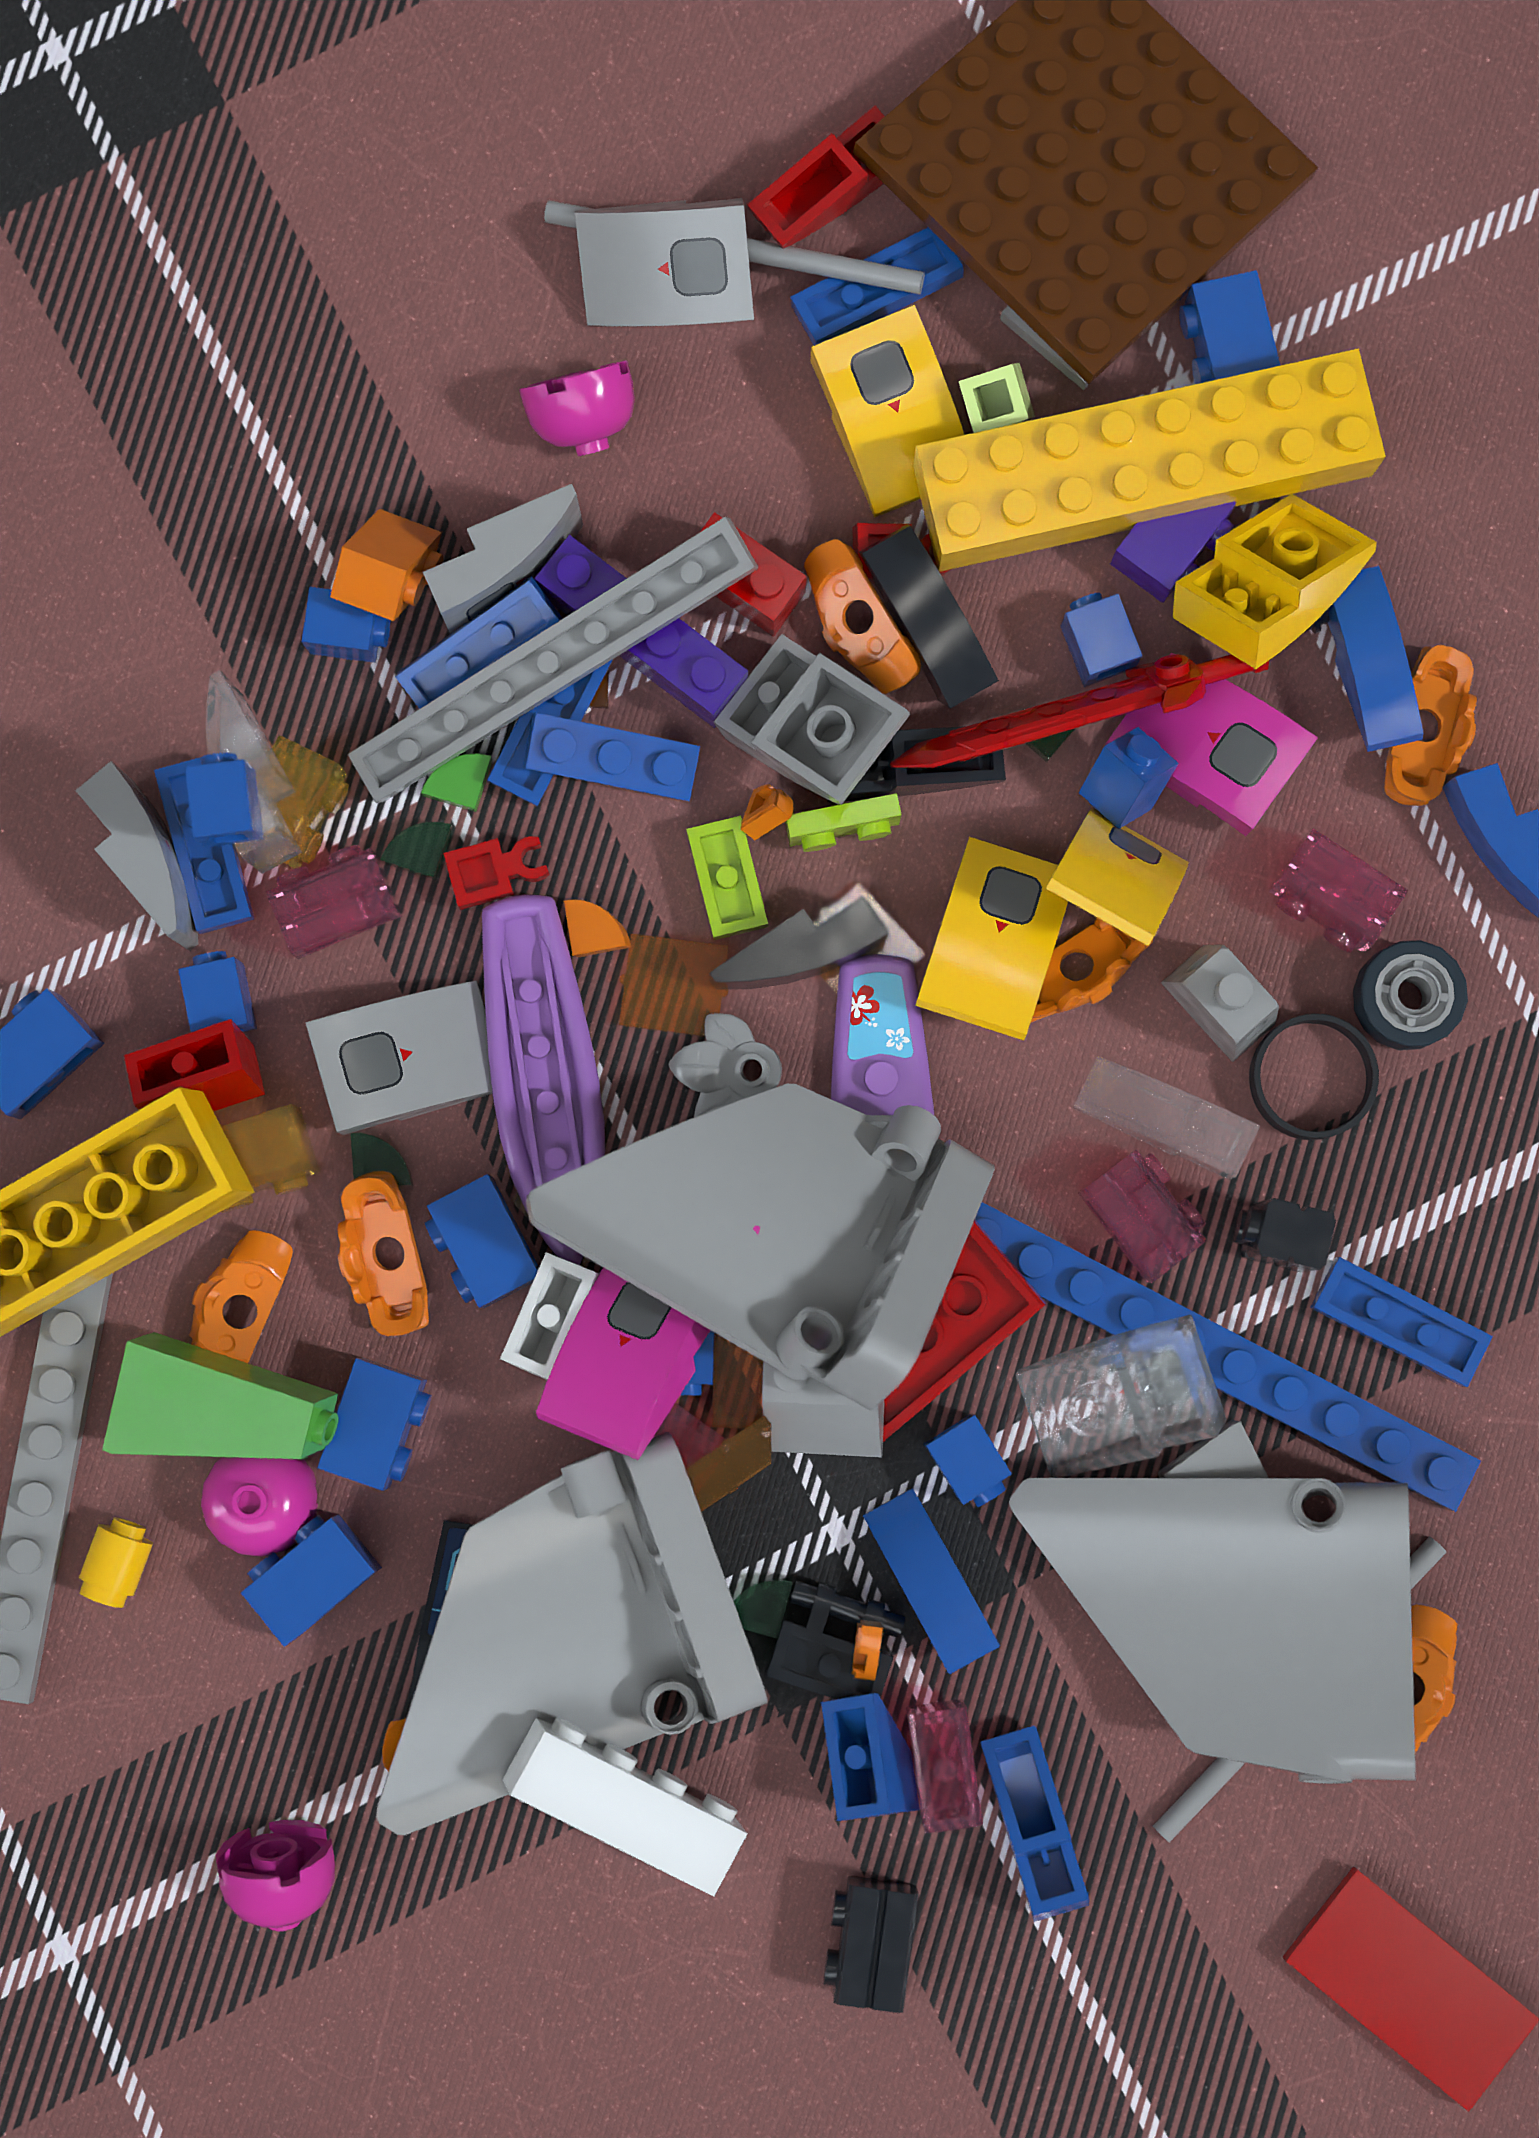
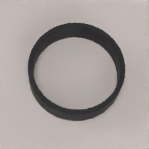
(1363, 1047)

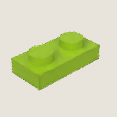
(866, 817)
(727, 878)

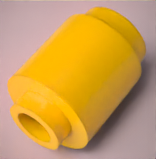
(115, 1562)

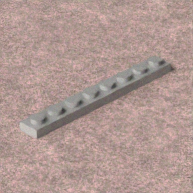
(554, 660)
(45, 1482)

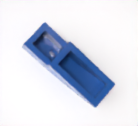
(1374, 663)
(1498, 836)
(931, 1581)
(1035, 1823)

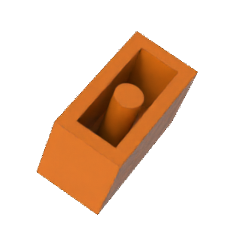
(385, 565)

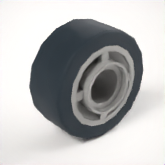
(1438, 980)

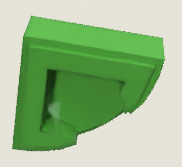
(459, 781)

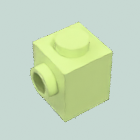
(997, 398)

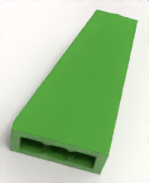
(210, 1405)

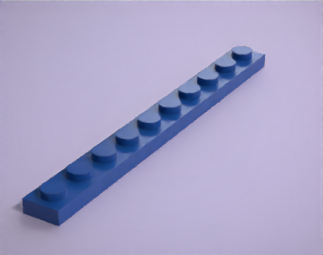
(1240, 1366)

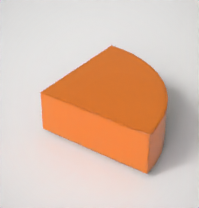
(766, 811)
(593, 929)
(867, 1650)

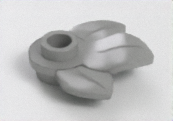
(718, 1064)

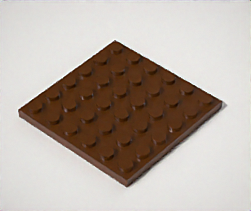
(1085, 168)

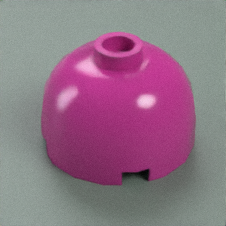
(581, 407)
(258, 1503)
(277, 1875)

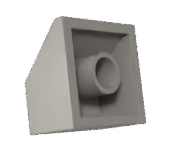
(818, 1419)

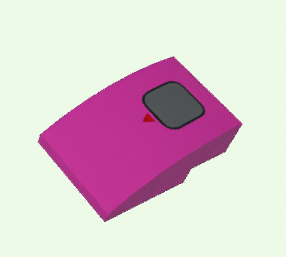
(1228, 751)
(620, 1366)

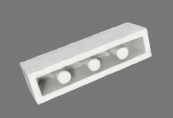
(625, 1805)

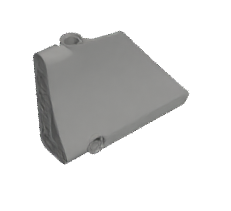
(850, 1243)
(573, 1613)
(1245, 1615)

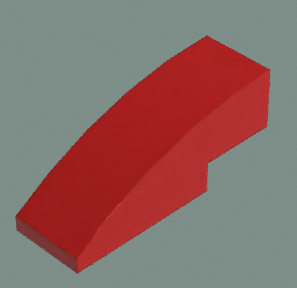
(817, 186)

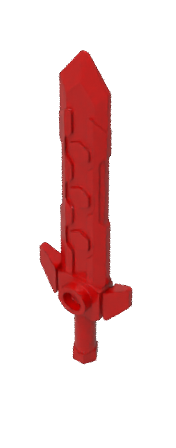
(1169, 681)

